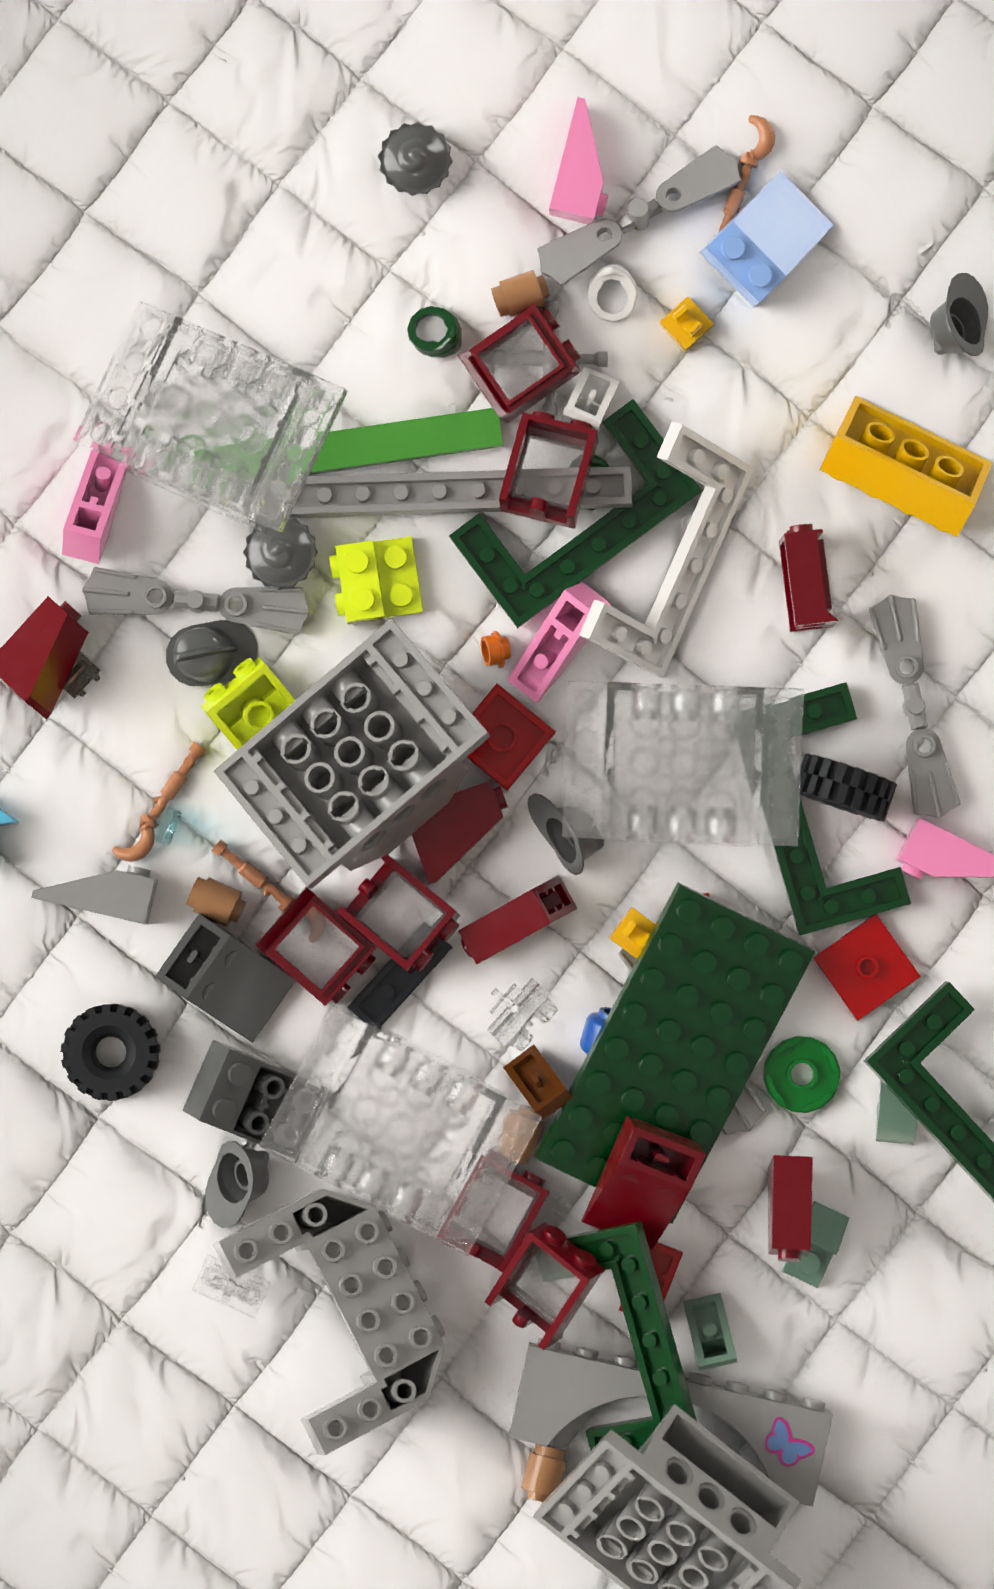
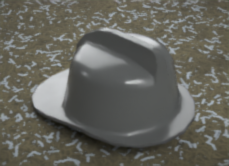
(961, 319)
(209, 652)
(549, 822)
(235, 1181)

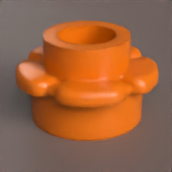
(495, 649)

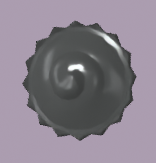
(415, 158)
(281, 557)

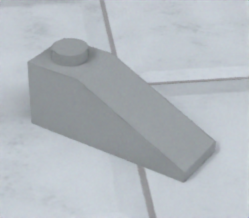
(113, 894)

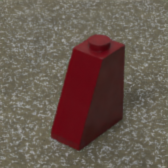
(42, 654)
(458, 828)
(516, 920)
(790, 1207)

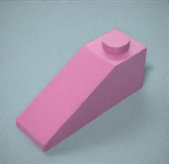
(579, 179)
(93, 509)
(555, 642)
(941, 854)

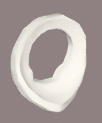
(614, 272)

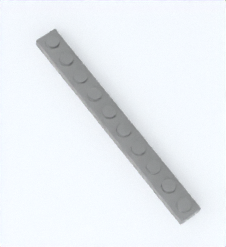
(439, 493)

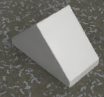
(590, 398)

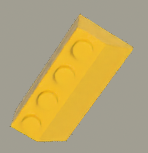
(906, 466)

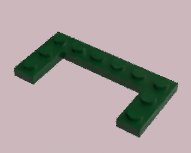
(530, 593)
(810, 901)
(900, 1069)
(628, 1256)

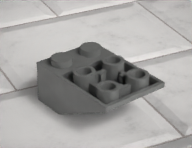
(225, 977)
(237, 1092)

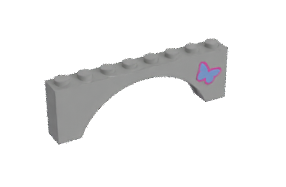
(565, 1384)

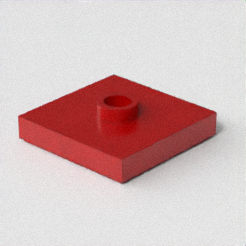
(514, 738)
(866, 967)

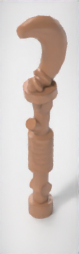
(749, 160)
(147, 823)
(253, 875)

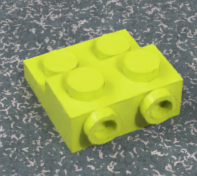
(376, 580)
(246, 701)

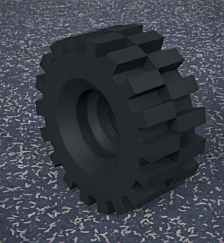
(846, 787)
(81, 1057)

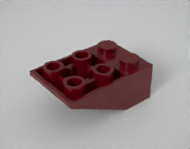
(644, 1179)

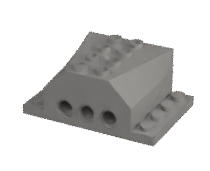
(356, 759)
(673, 1512)

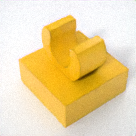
(686, 323)
(632, 932)

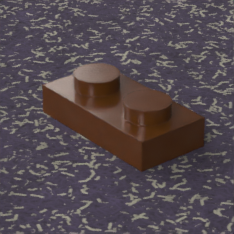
(537, 1082)

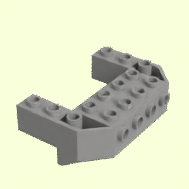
(373, 1296)

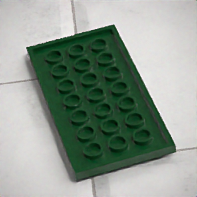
(679, 1033)

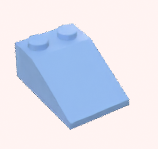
(766, 239)

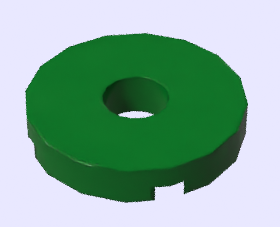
(824, 1077)

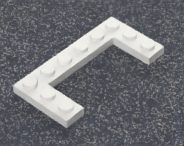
(725, 481)

